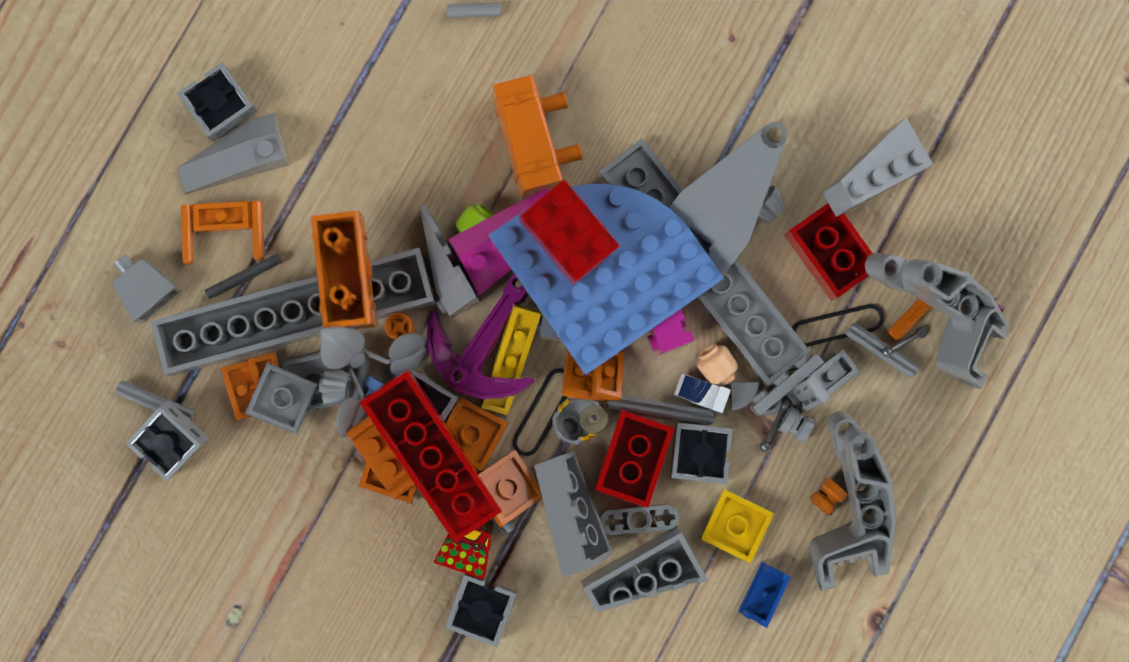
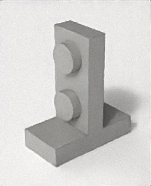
(822, 382)

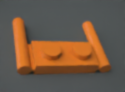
(222, 217)
(380, 457)

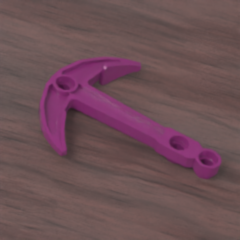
(478, 351)

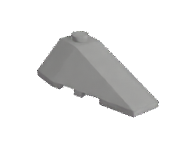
(242, 153)
(449, 279)

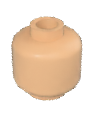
(717, 364)

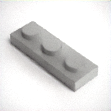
(785, 383)

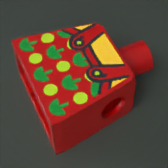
(468, 554)

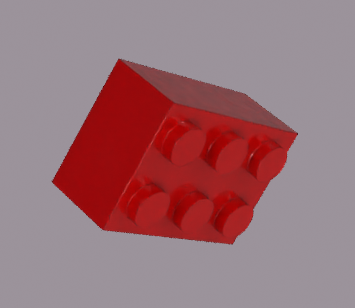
(568, 232)
(830, 250)
(634, 458)

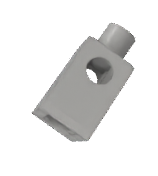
(142, 288)

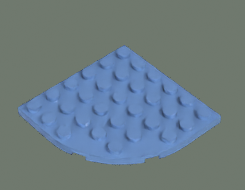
(626, 295)

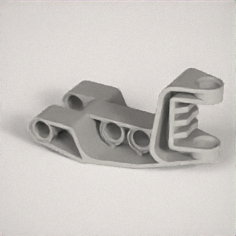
(729, 197)
(957, 295)
(866, 535)

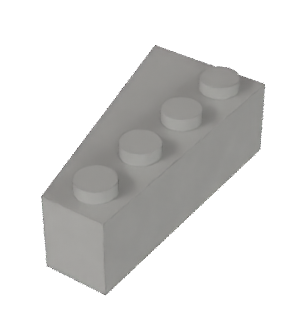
(883, 166)
(571, 515)
(644, 572)

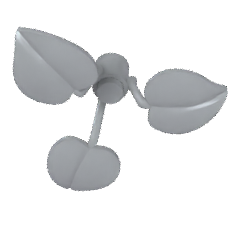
(345, 348)

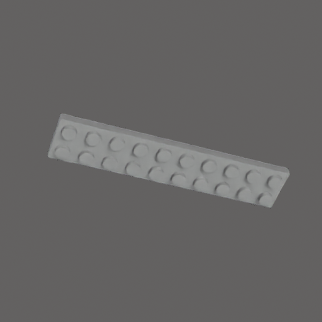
(735, 301)

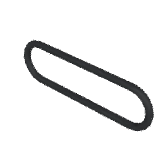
(838, 314)
(529, 413)

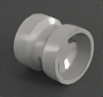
(796, 424)

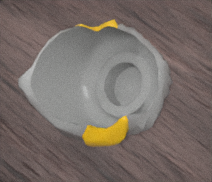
(567, 421)

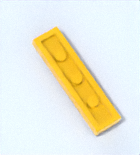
(513, 352)

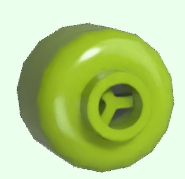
(471, 216)

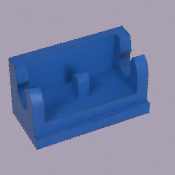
(764, 594)

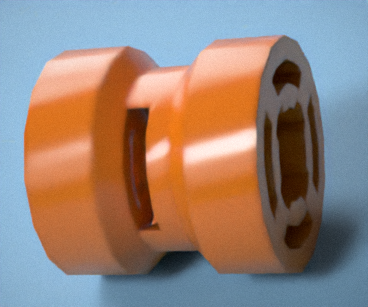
(399, 323)
(828, 496)

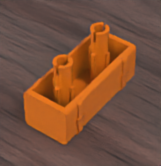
(527, 134)
(343, 270)

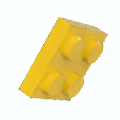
(736, 526)

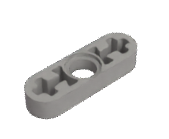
(660, 525)

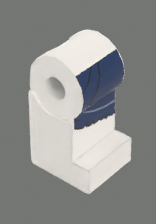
(702, 393)

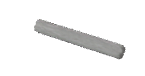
(663, 409)

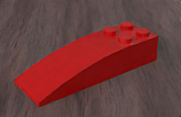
(430, 455)

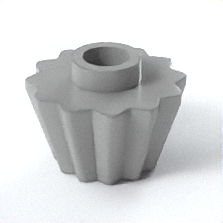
(772, 205)
(334, 386)

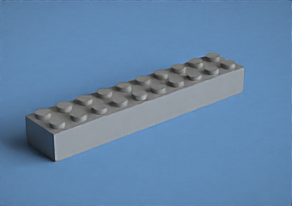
(280, 316)

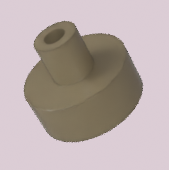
(593, 426)

